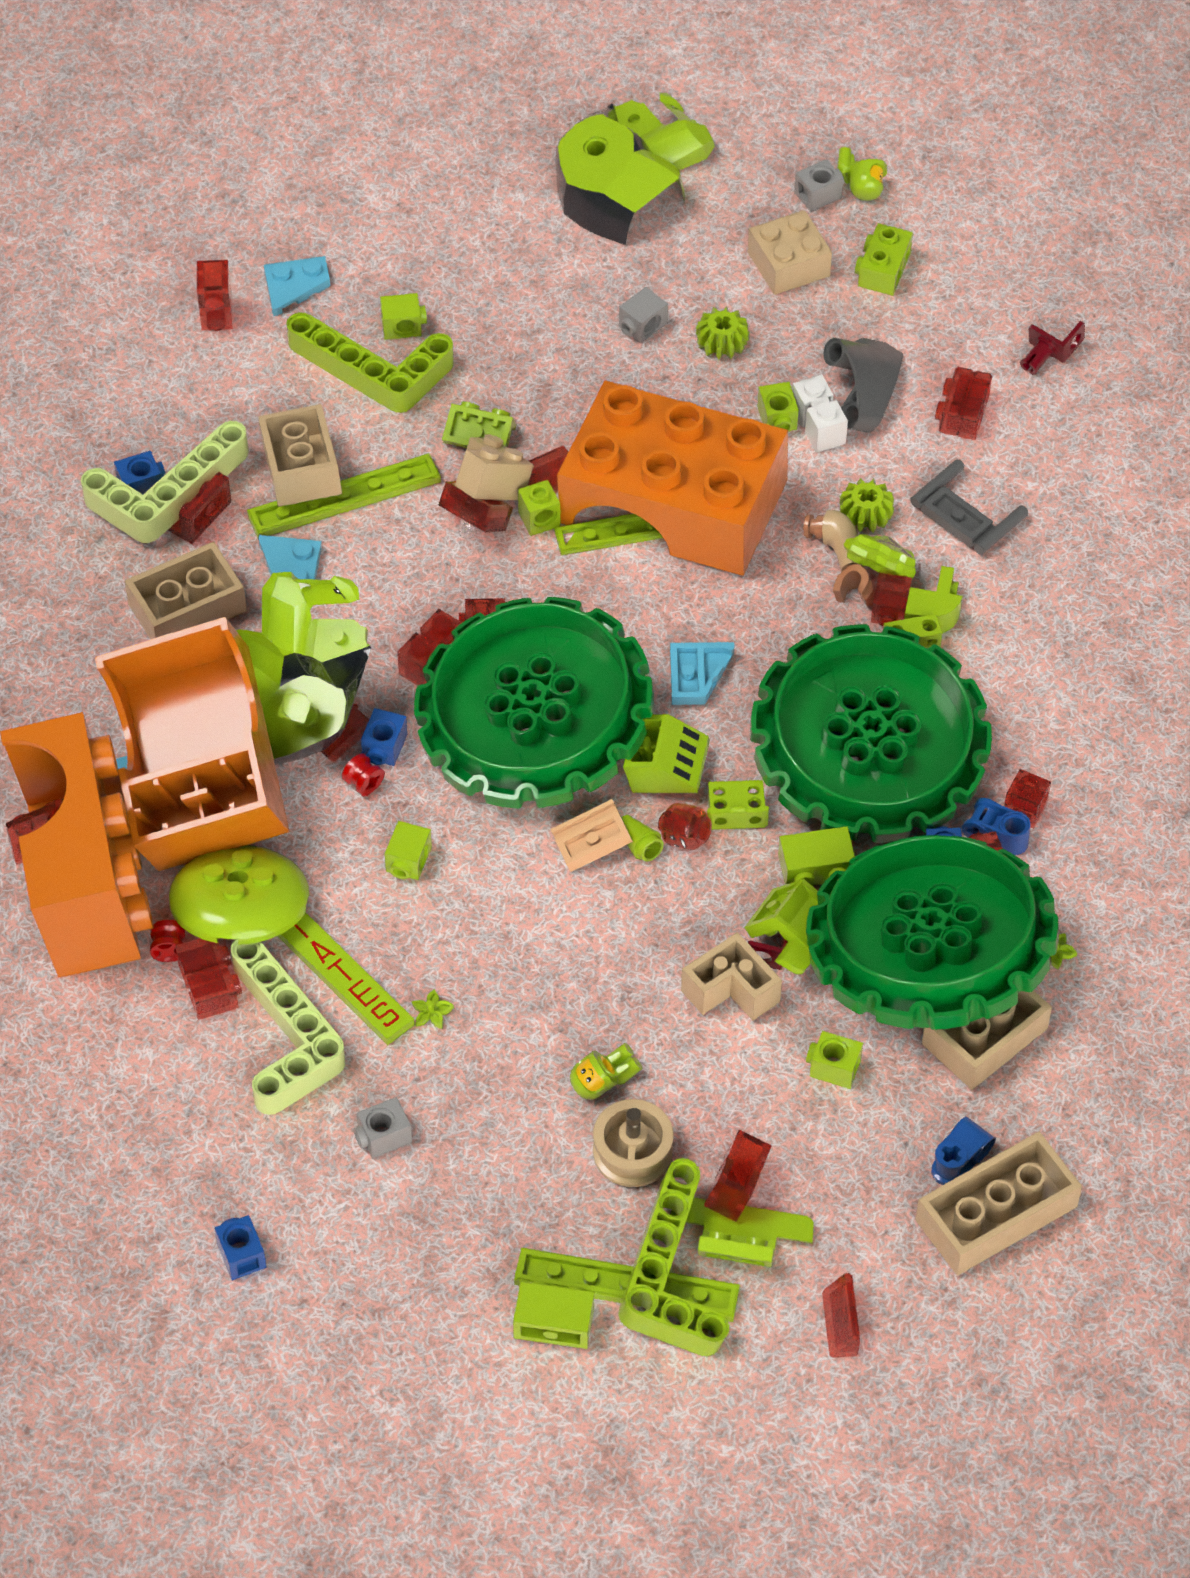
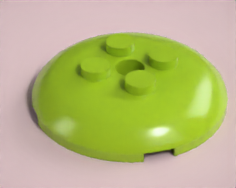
(239, 895)

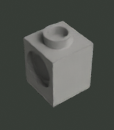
(819, 185)
(643, 315)
(387, 1115)

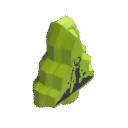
(881, 555)

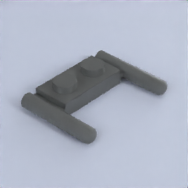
(959, 516)

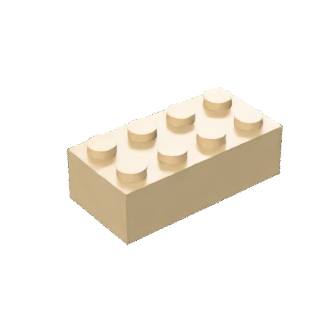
(998, 1203)

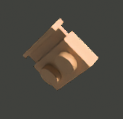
(591, 835)

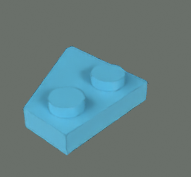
(295, 281)
(291, 555)
(697, 670)

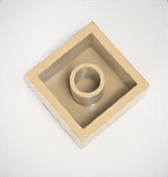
(789, 252)

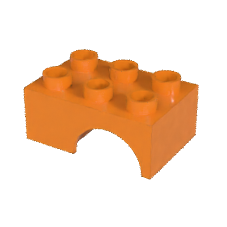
(680, 467)
(194, 744)
(84, 858)

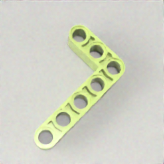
(155, 511)
(292, 1021)

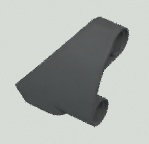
(875, 375)

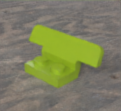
(786, 912)
(751, 1237)

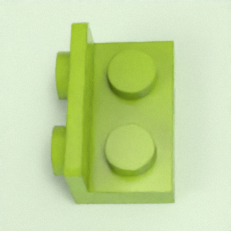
(470, 421)

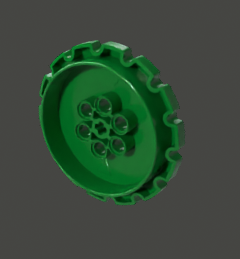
(551, 758)
(877, 795)
(932, 932)

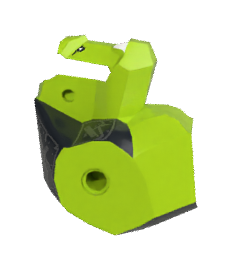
(622, 161)
(304, 665)

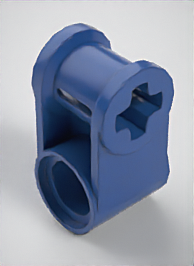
(1003, 821)
(961, 1150)

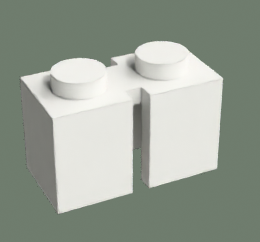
(819, 414)

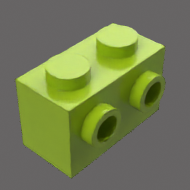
(884, 259)
(814, 854)
(553, 1314)

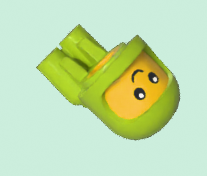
(864, 175)
(600, 1073)

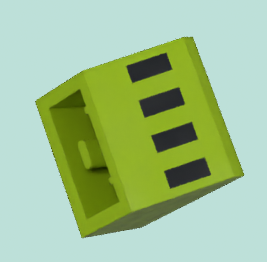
(668, 758)

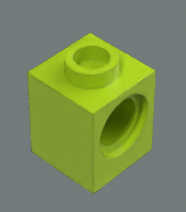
(402, 316)
(778, 406)
(539, 507)
(408, 850)
(835, 1072)

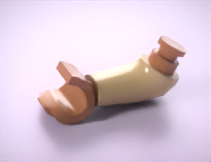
(834, 530)

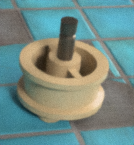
(633, 1143)

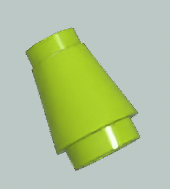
(643, 839)

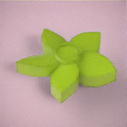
(1064, 951)
(432, 1010)

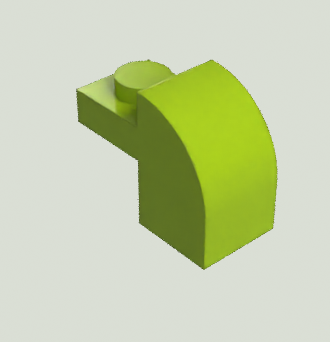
(943, 602)

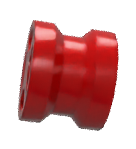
(363, 774)
(165, 937)

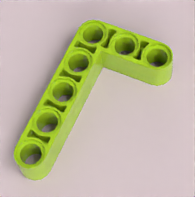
(365, 371)
(658, 1261)

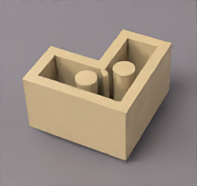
(493, 470)
(734, 972)

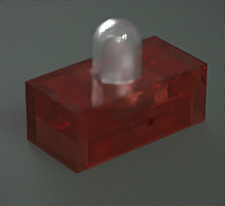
(475, 513)

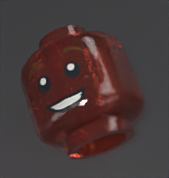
(685, 826)

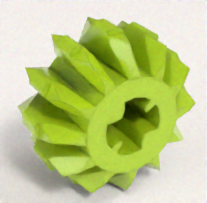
(722, 333)
(867, 504)

